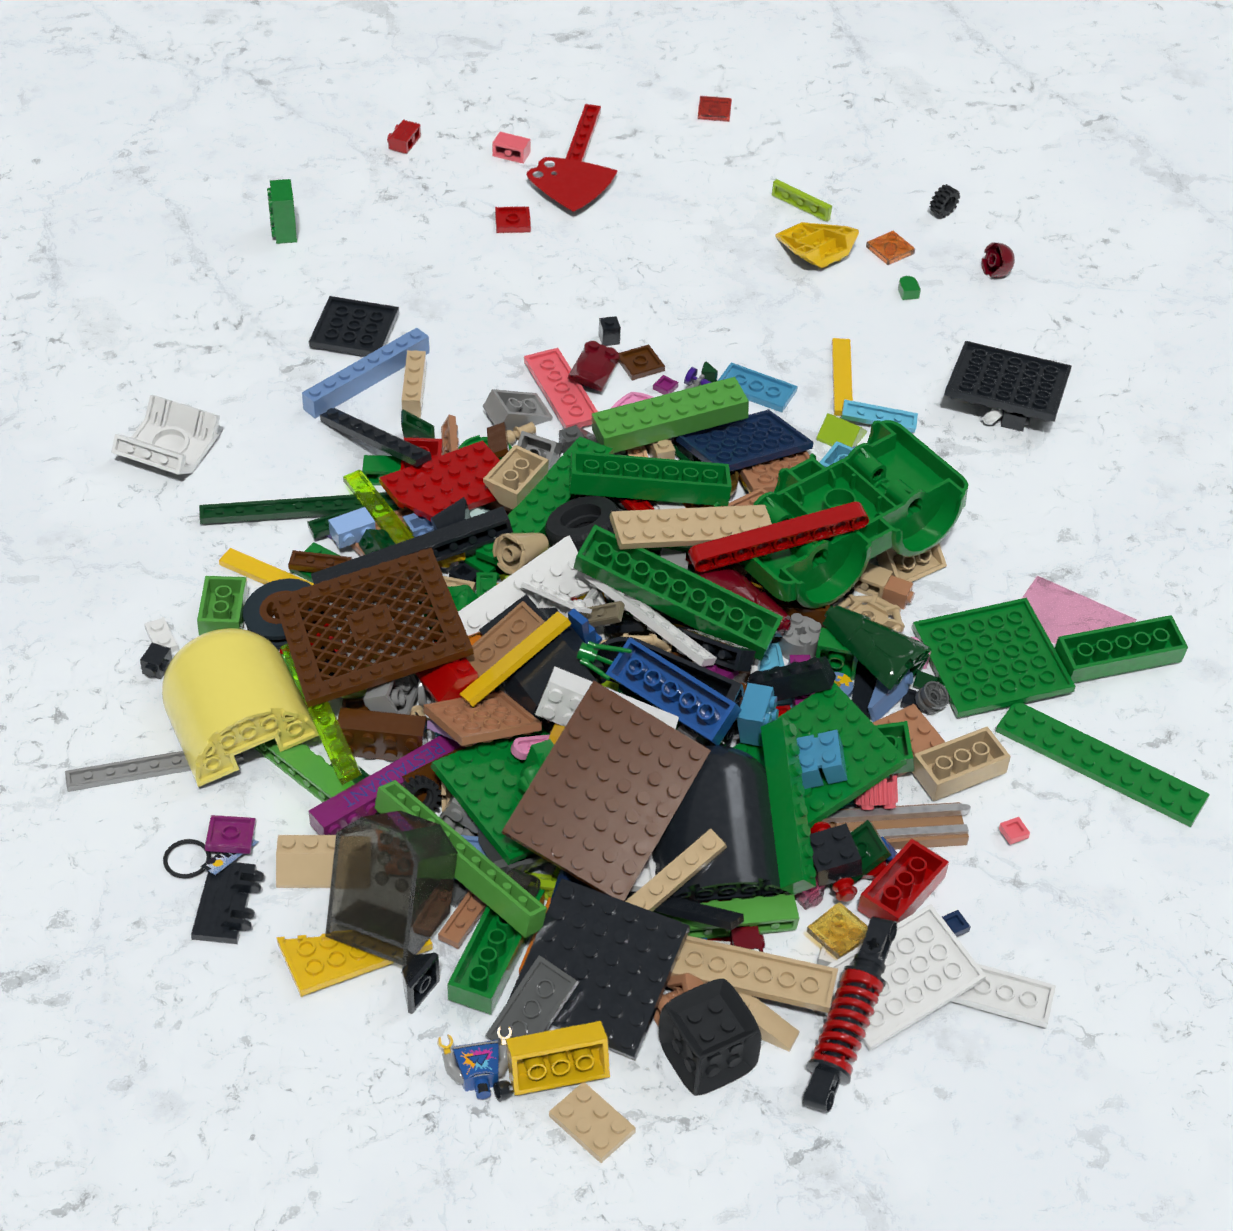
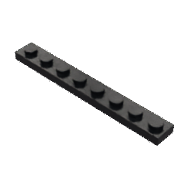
(376, 437)

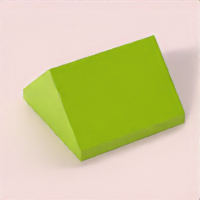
(840, 430)

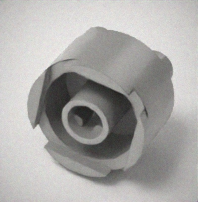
(801, 637)

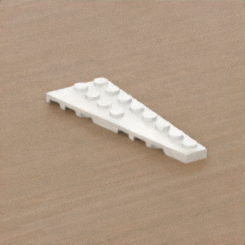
(550, 568)

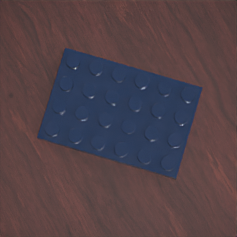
(746, 441)

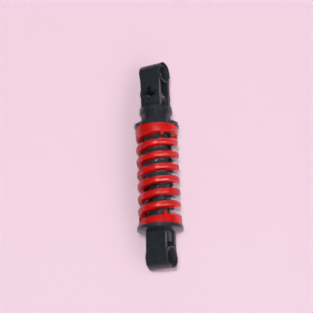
(849, 1013)

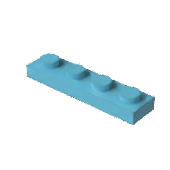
(869, 413)

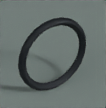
(184, 841)

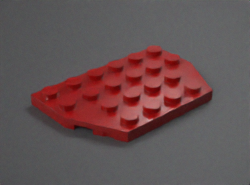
(443, 481)

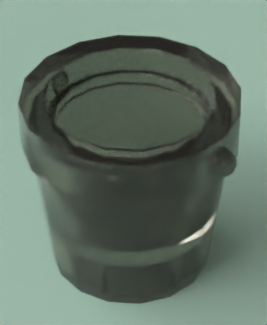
(528, 882)

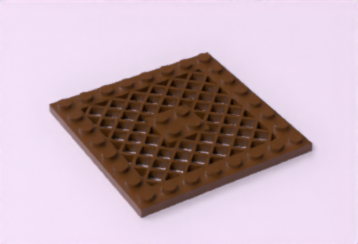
(371, 627)

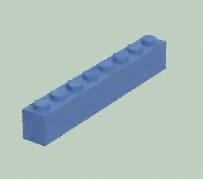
(363, 373)

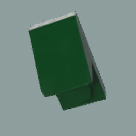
(414, 425)

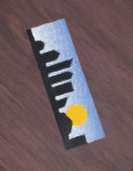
(222, 860)

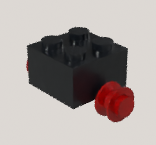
(835, 858)

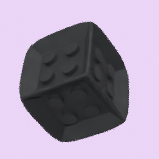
(709, 1036)

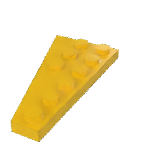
(325, 962)

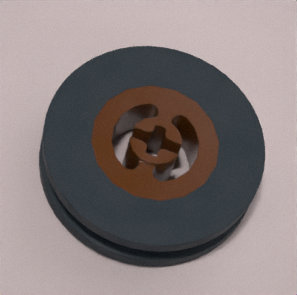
(261, 607)

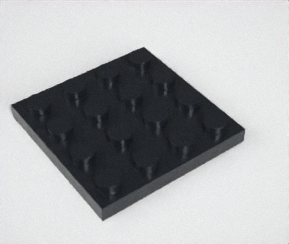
(353, 326)

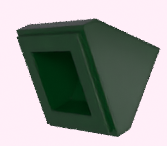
(709, 372)
(922, 678)

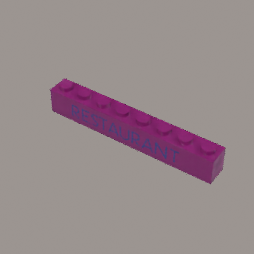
(361, 797)

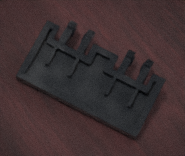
(224, 906)

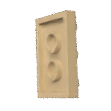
(592, 1122)

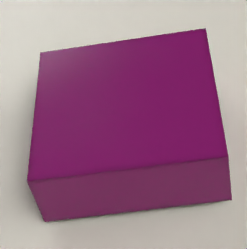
(665, 385)

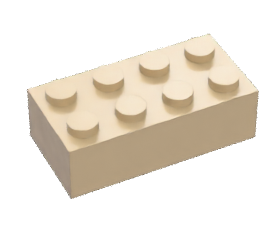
(960, 763)

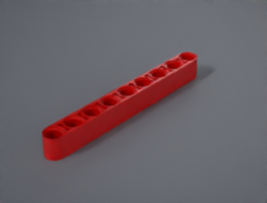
(778, 536)

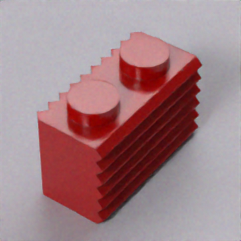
(404, 136)

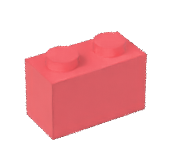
(511, 147)

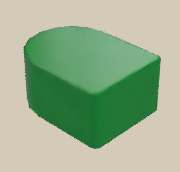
(909, 288)

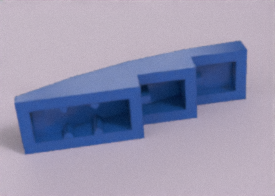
(583, 628)

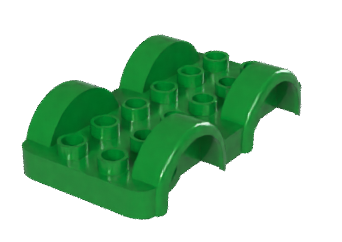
(904, 491)

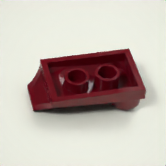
(594, 365)

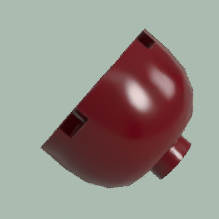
(998, 260)

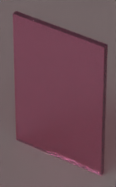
(1067, 612)

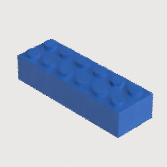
(674, 691)

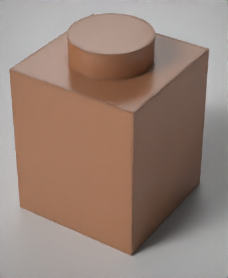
(898, 592)

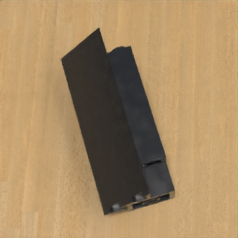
(530, 680)

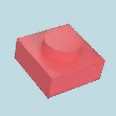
(1014, 830)

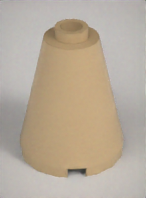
(518, 549)

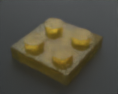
(838, 930)

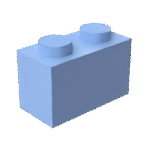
(350, 527)

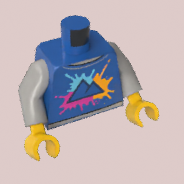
(476, 1064)

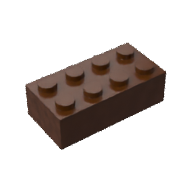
(382, 733)

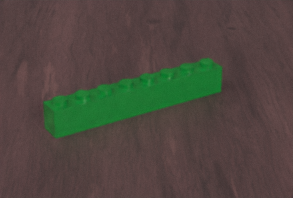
(788, 806)

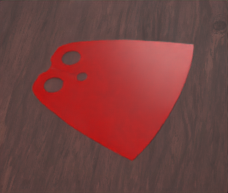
(575, 181)

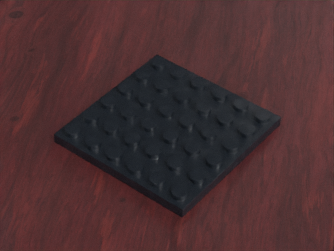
(1008, 381)
(615, 954)

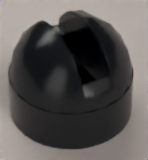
(502, 1090)

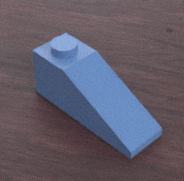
(884, 699)

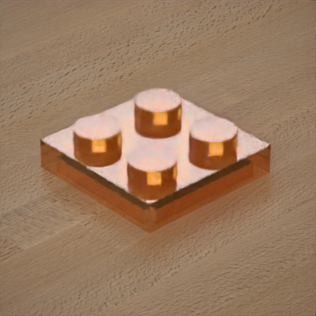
(890, 247)

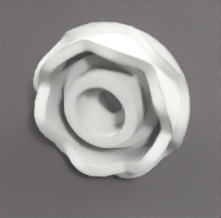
(992, 416)

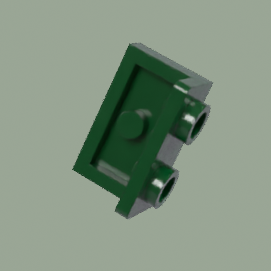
(375, 540)

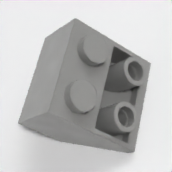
(458, 819)

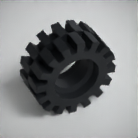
(944, 200)
(429, 785)

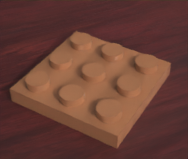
(920, 729)

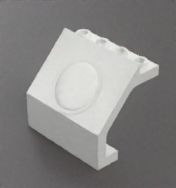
(170, 436)

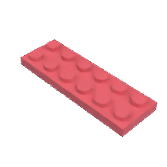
(564, 395)

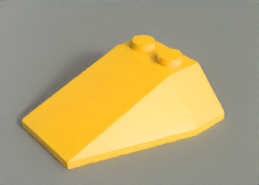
(819, 242)

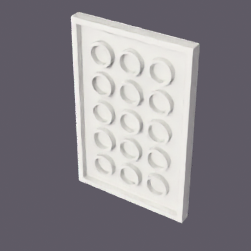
(921, 974)

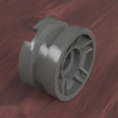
(932, 697)

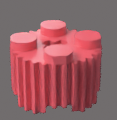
(882, 794)

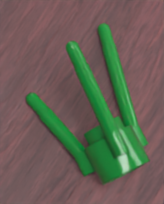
(588, 653)

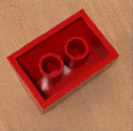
(448, 679)

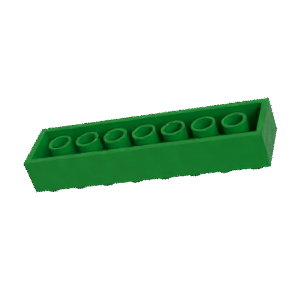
(649, 478)

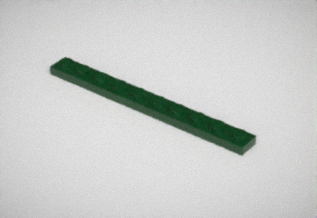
(281, 508)

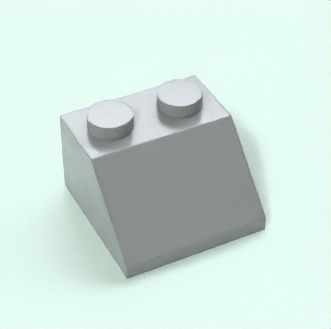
(541, 446)

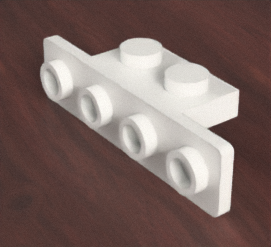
(552, 600)

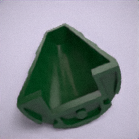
(877, 646)

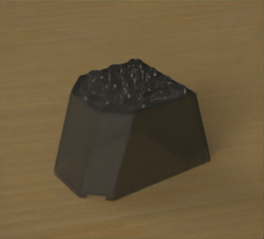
(390, 884)

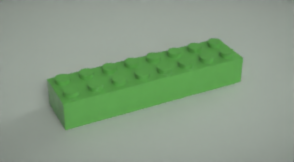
(670, 415)

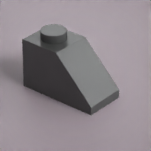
(570, 435)

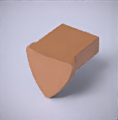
(684, 981)

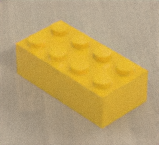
(558, 1058)

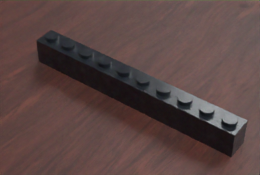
(444, 542)

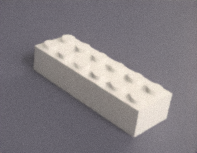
(567, 690)

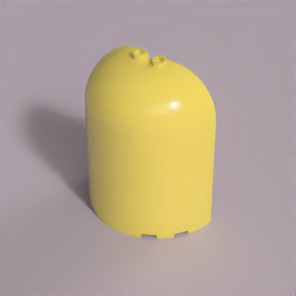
(229, 696)

